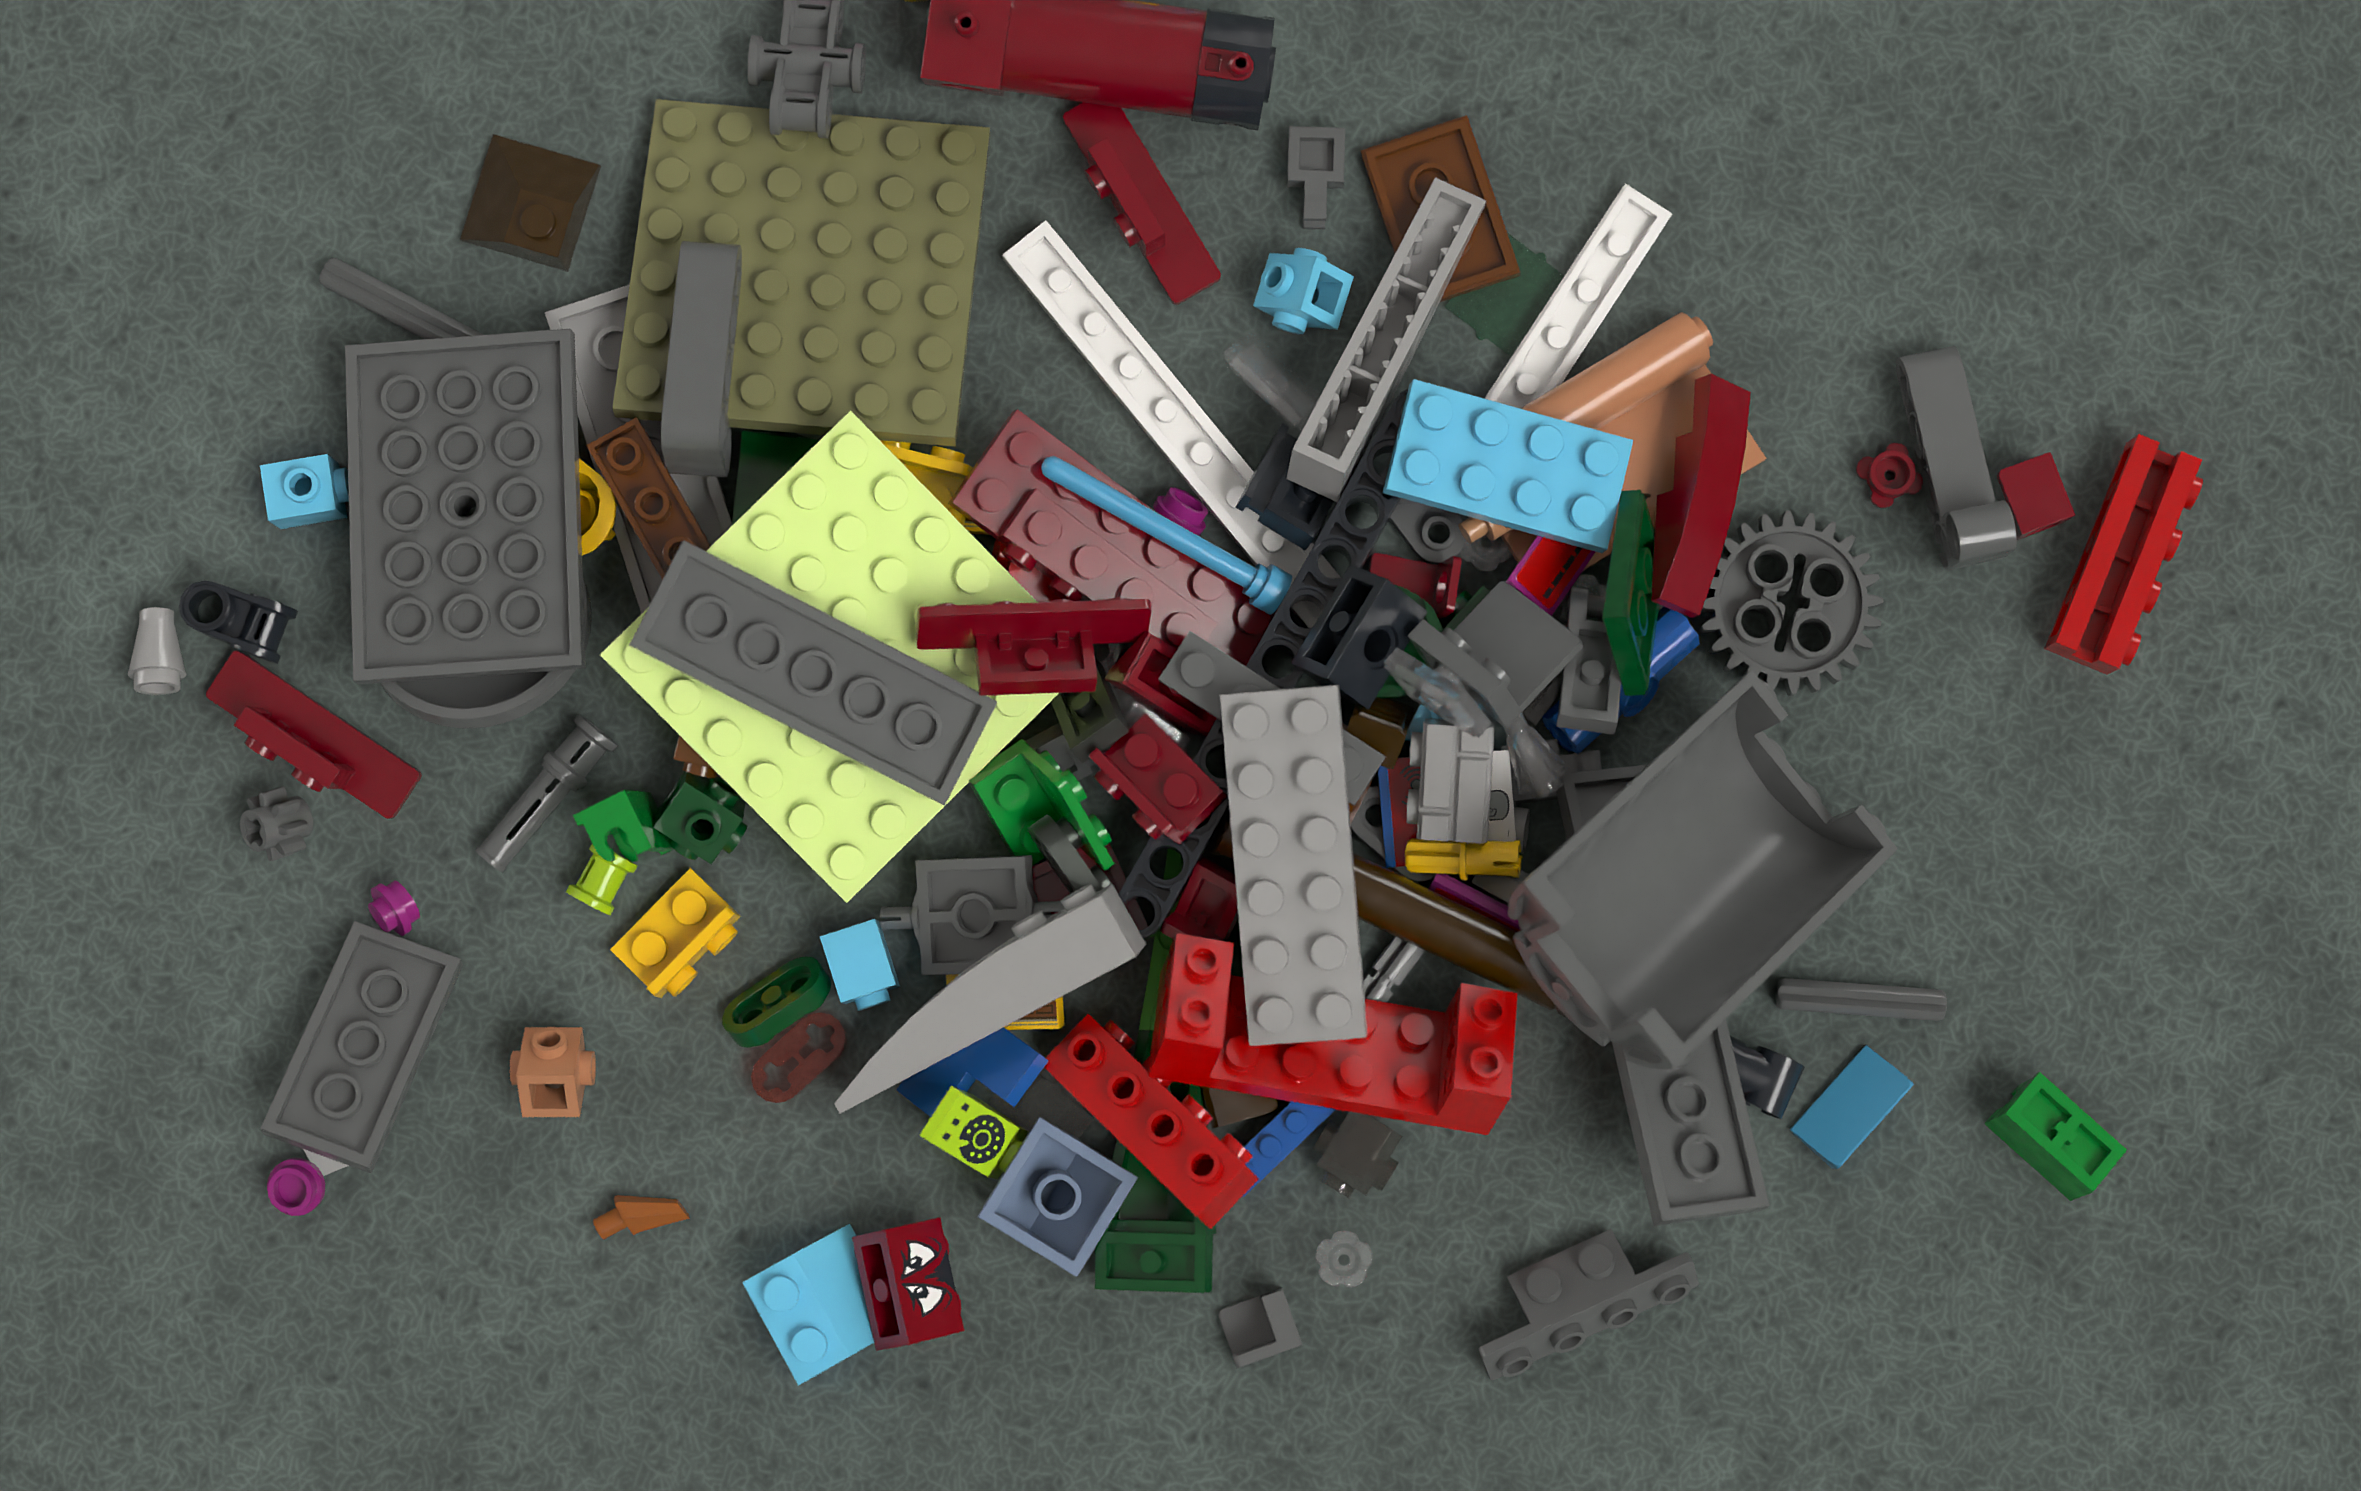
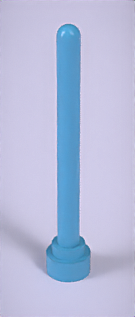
(1262, 584)

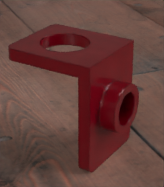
(1422, 579)

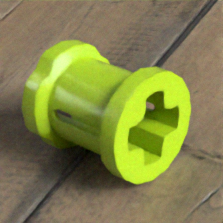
(601, 881)

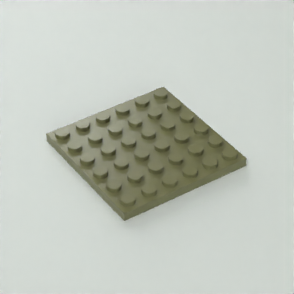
(848, 266)

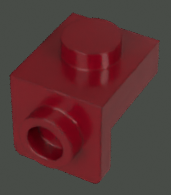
(1207, 904)

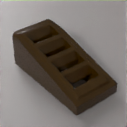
(1382, 727)

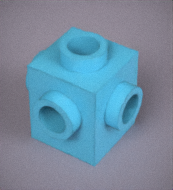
(1303, 291)

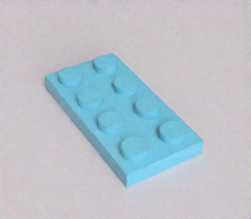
(1508, 466)

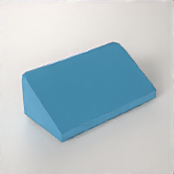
(1851, 1107)

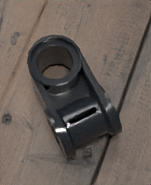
(246, 622)

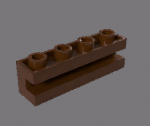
(647, 493)

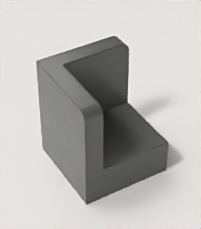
(1259, 1327)

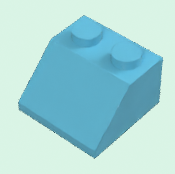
(814, 1305)

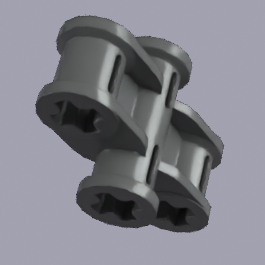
(806, 66)

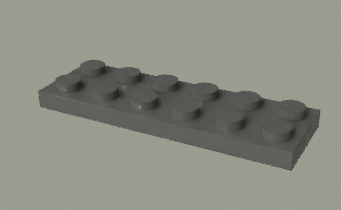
(813, 673)

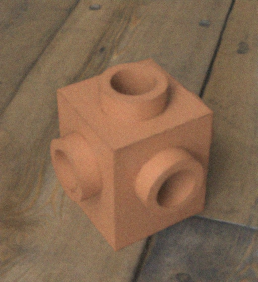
(552, 1071)

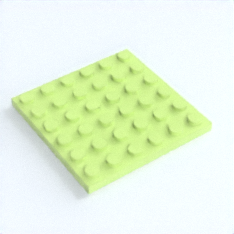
(870, 550)

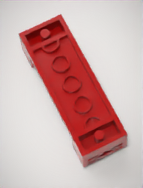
(1409, 1068)

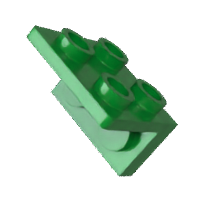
(1025, 787)

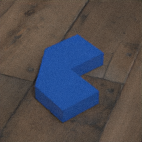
(996, 1061)

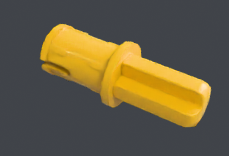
(1464, 858)

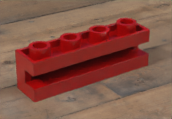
(2124, 555)

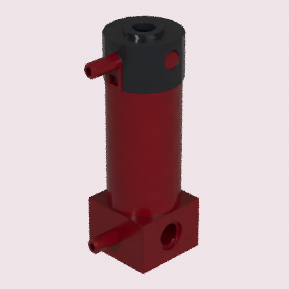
(1106, 53)

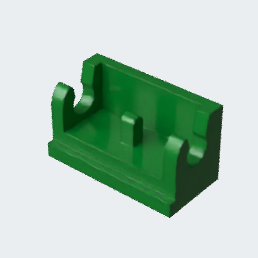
(630, 820)
(2056, 1137)

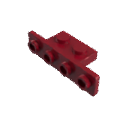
(1143, 200)
(1033, 644)
(310, 737)

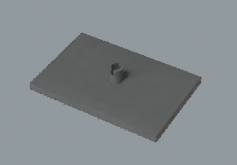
(428, 441)

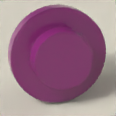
(1182, 509)
(393, 908)
(296, 1186)

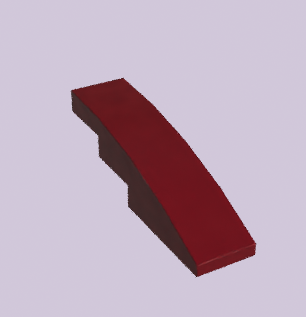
(1699, 509)

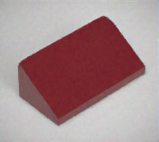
(1138, 676)

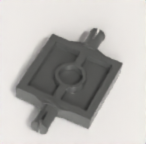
(967, 908)

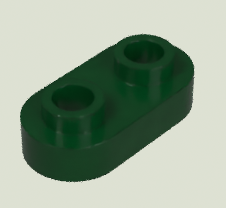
(776, 1002)

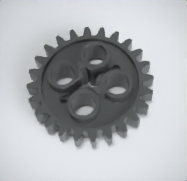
(1838, 617)

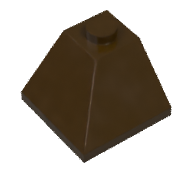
(530, 202)

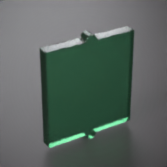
(1511, 307)

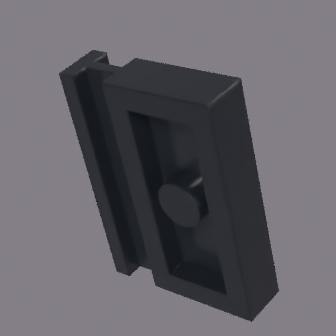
(1283, 504)

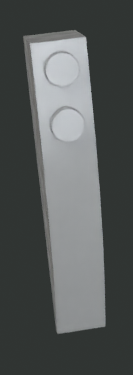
(1384, 341)
(1006, 984)

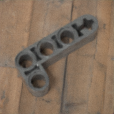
(701, 360)
(1953, 460)

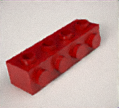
(1150, 1121)

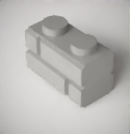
(1453, 783)

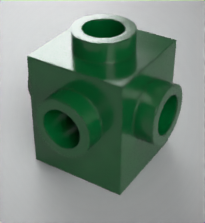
(701, 817)

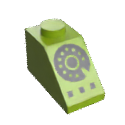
(974, 1133)

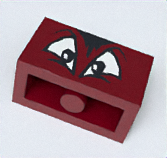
(908, 1284)

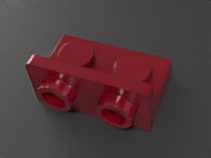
(1159, 779)

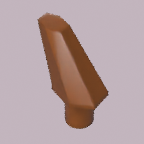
(639, 1215)

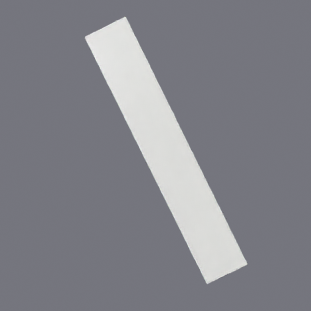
(1581, 299)

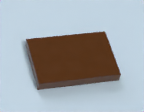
(1403, 174)

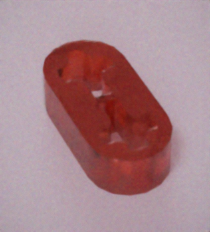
(789, 1047)

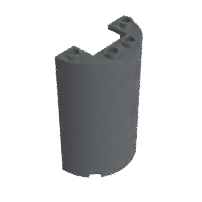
(1691, 885)

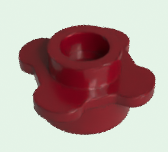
(1893, 459)

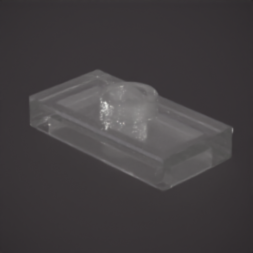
(1437, 691)

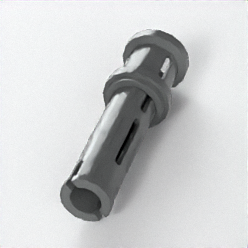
(498, 847)

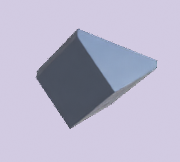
(1057, 1196)

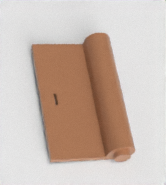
(1640, 396)

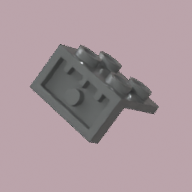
(1500, 651)

